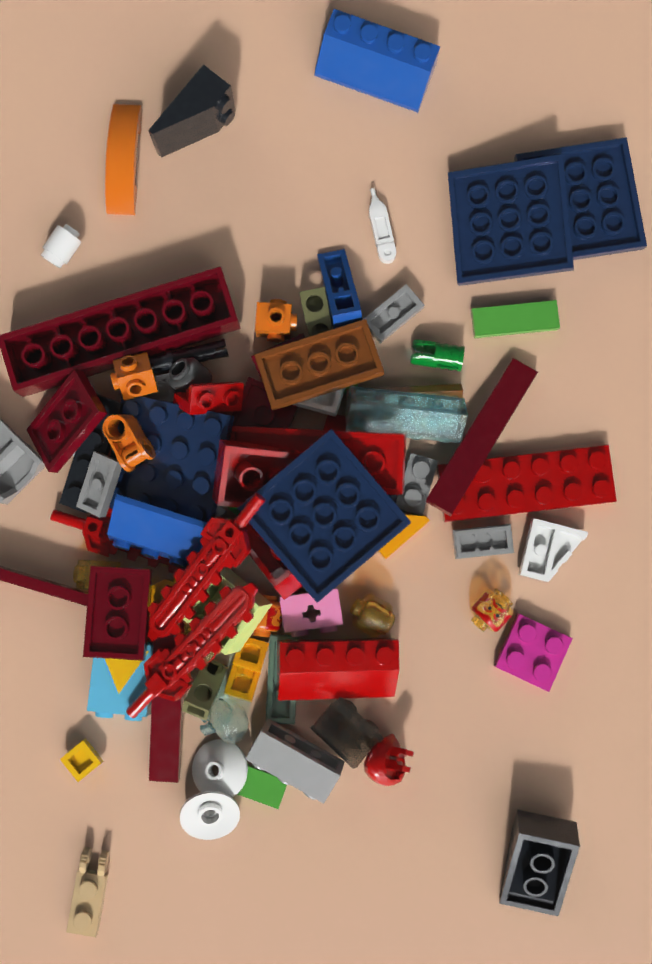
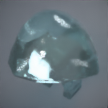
(227, 719)

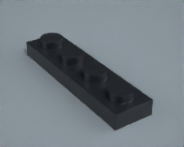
(94, 443)

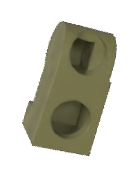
(315, 310)
(205, 690)

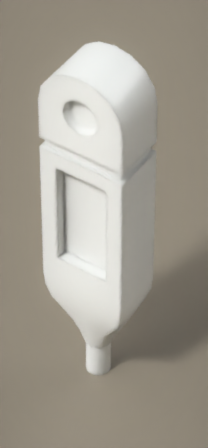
(381, 229)

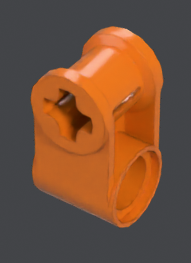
(132, 445)

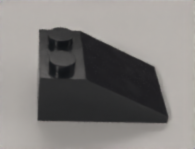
(195, 113)
(539, 862)

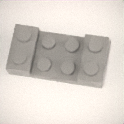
(17, 464)

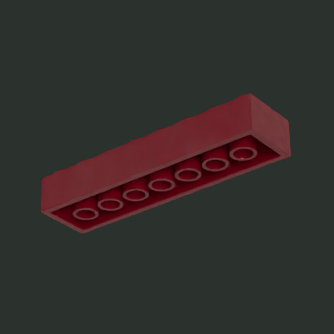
(130, 325)

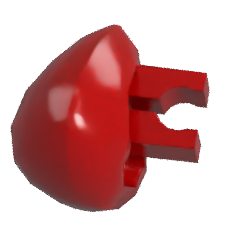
(386, 762)

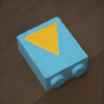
(117, 685)

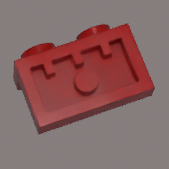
(211, 397)

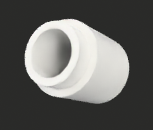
(61, 245)

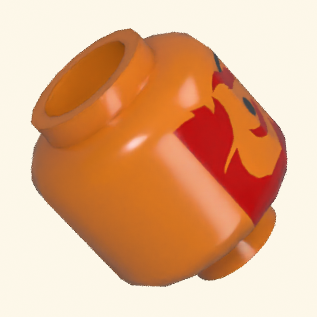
(271, 621)

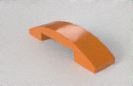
(121, 159)

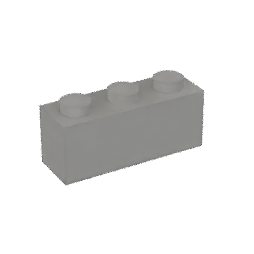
(295, 761)

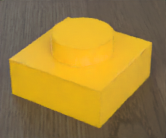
(81, 760)

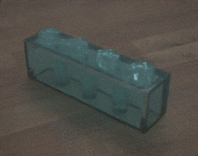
(406, 412)

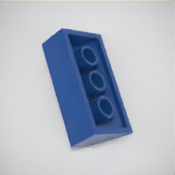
(376, 60)
(154, 531)

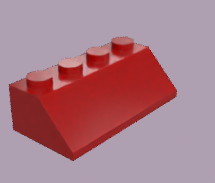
(337, 668)

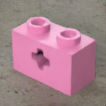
(295, 622)

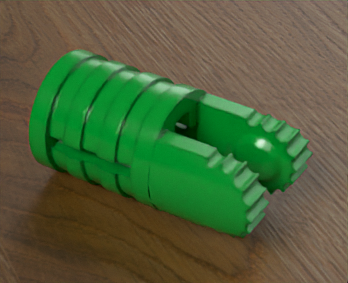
(437, 355)

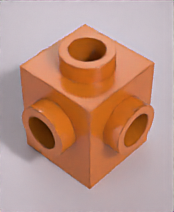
(268, 313)
(133, 376)

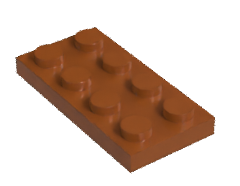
(319, 364)

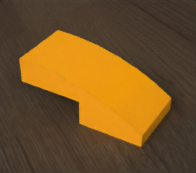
(246, 670)

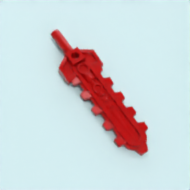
(97, 540)
(224, 544)
(170, 670)

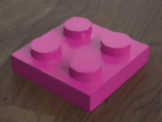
(533, 652)

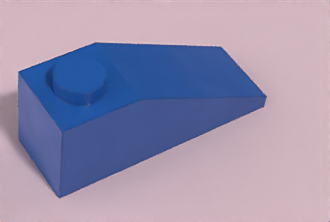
(339, 288)

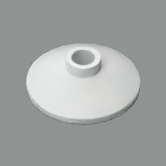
(231, 765)
(209, 815)

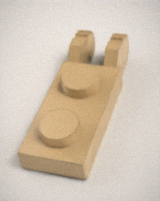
(88, 895)

